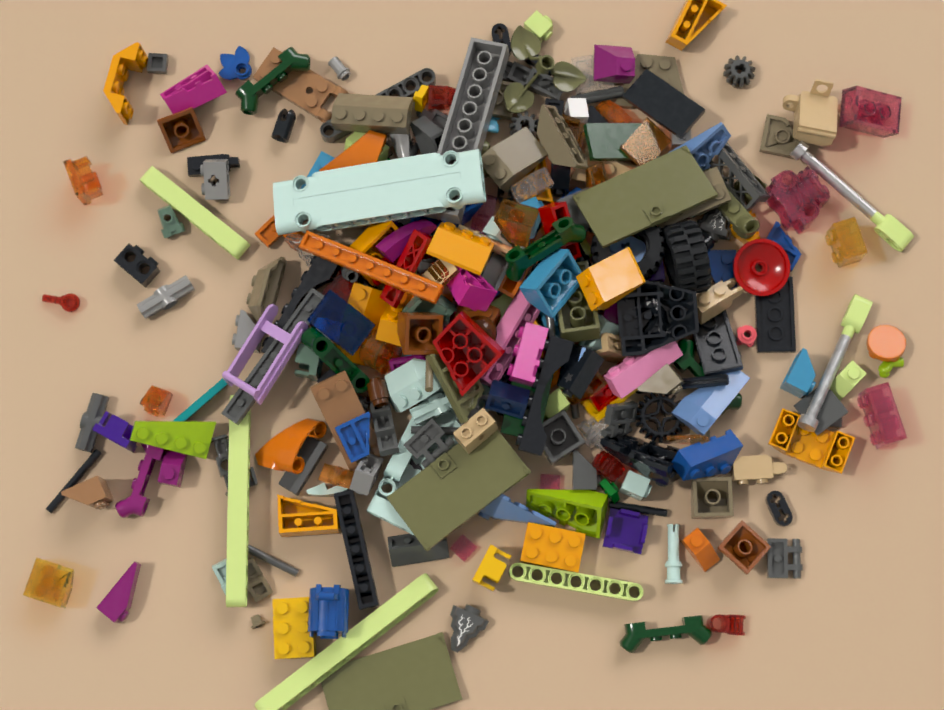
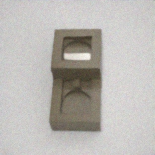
(257, 582)

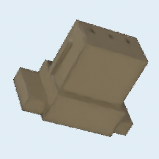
(257, 622)

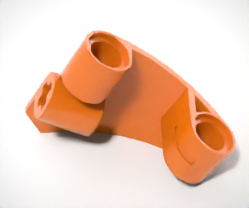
(361, 152)
(282, 450)

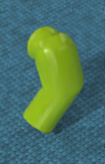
(886, 367)

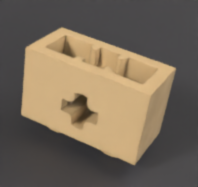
(475, 430)

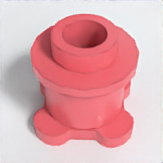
(742, 340)

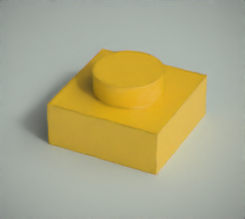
(421, 98)

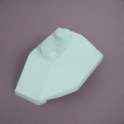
(407, 384)

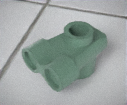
(170, 226)

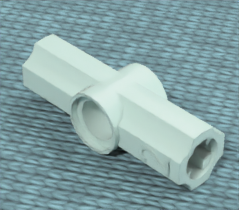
(434, 407)

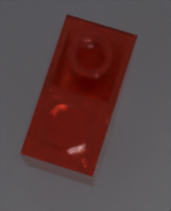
(440, 97)

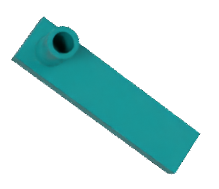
(202, 401)

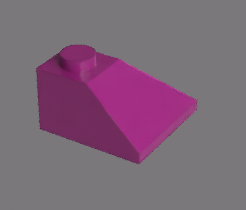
(613, 64)

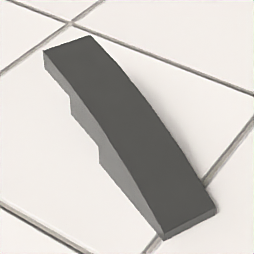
(542, 85)
(384, 429)

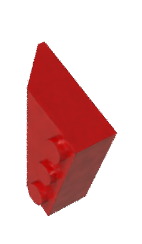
(466, 351)

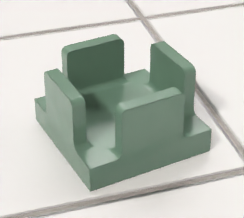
(442, 307)
(308, 361)

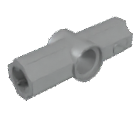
(165, 297)

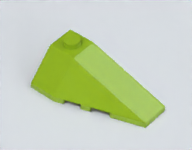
(577, 508)

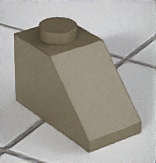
(663, 382)

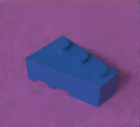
(707, 458)

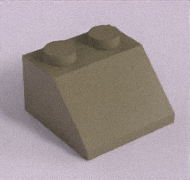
(711, 498)

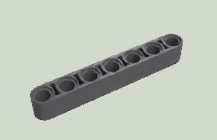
(398, 88)

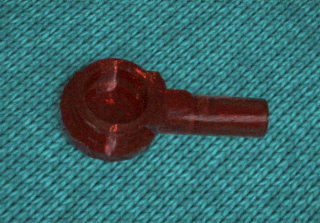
(69, 302)

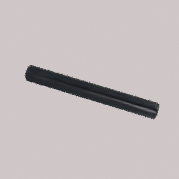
(703, 381)

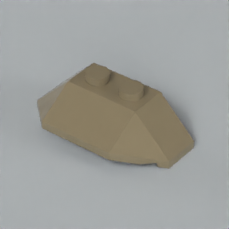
(559, 139)
(266, 287)

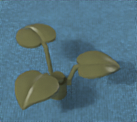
(525, 45)

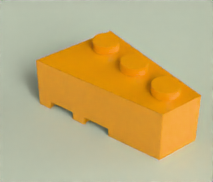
(692, 20)
(305, 519)

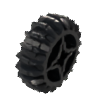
(652, 417)

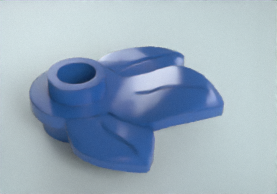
(234, 63)

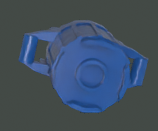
(328, 611)

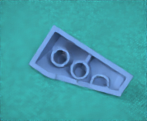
(707, 144)
(706, 404)
(505, 510)

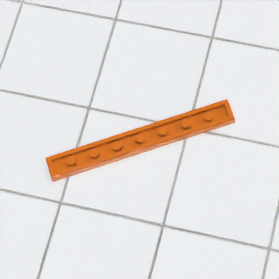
(371, 267)

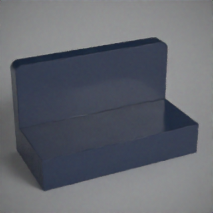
(507, 399)

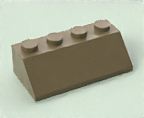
(373, 113)
(723, 198)

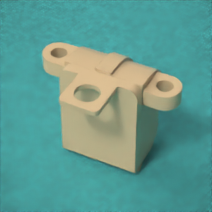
(814, 114)

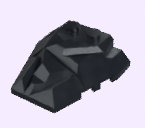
(655, 317)
(646, 458)

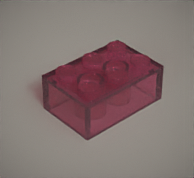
(870, 111)
(881, 415)

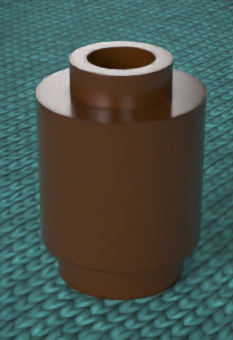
(378, 392)

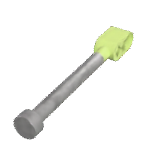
(886, 226)
(852, 323)

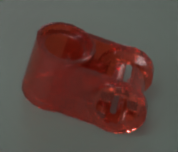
(729, 624)

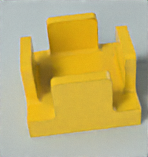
(491, 567)

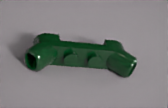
(290, 61)
(521, 259)
(334, 358)
(688, 362)
(691, 626)

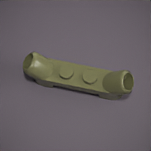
(739, 217)

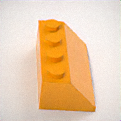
(367, 302)

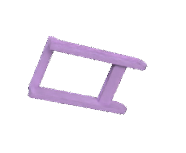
(264, 326)

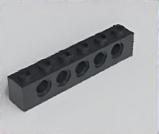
(356, 549)

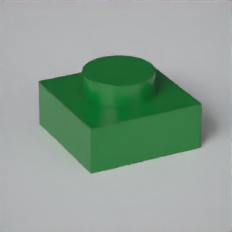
(610, 489)

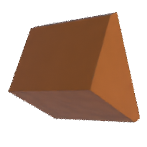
(181, 129)
(744, 547)

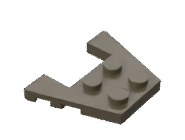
(661, 66)

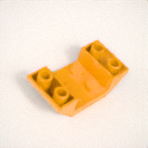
(132, 59)
(825, 451)

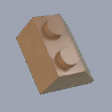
(91, 492)

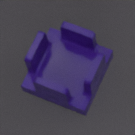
(116, 431)
(625, 531)

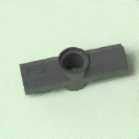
(93, 415)

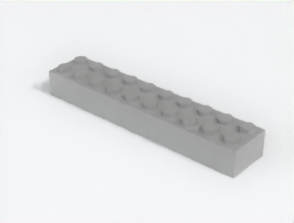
(473, 106)

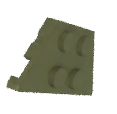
(461, 404)

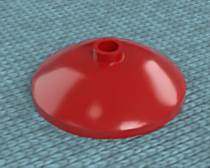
(773, 263)

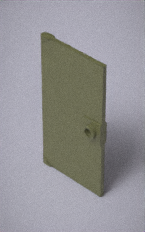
(644, 196)
(457, 488)
(398, 678)

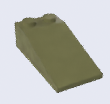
(575, 317)

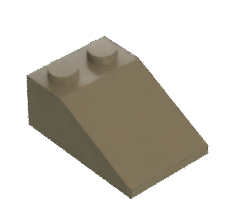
(513, 158)

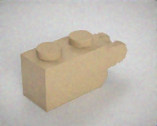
(716, 299)
(755, 468)

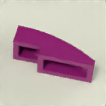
(394, 244)

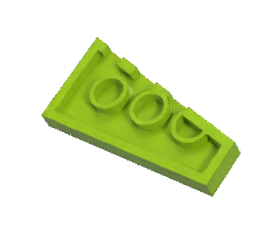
(178, 436)

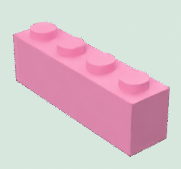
(639, 368)

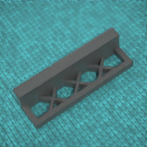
(744, 176)

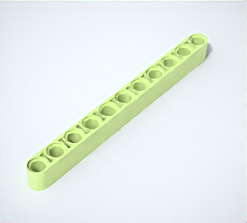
(238, 512)
(346, 648)

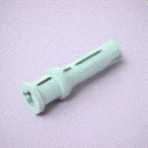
(673, 564)

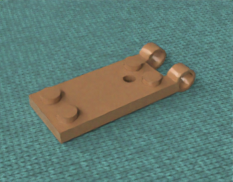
(297, 83)
(338, 405)

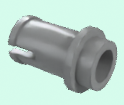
(342, 72)

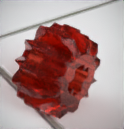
(608, 466)

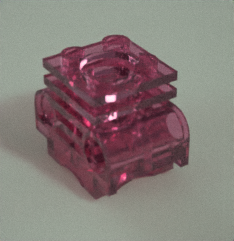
(797, 198)

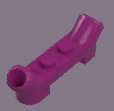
(136, 503)

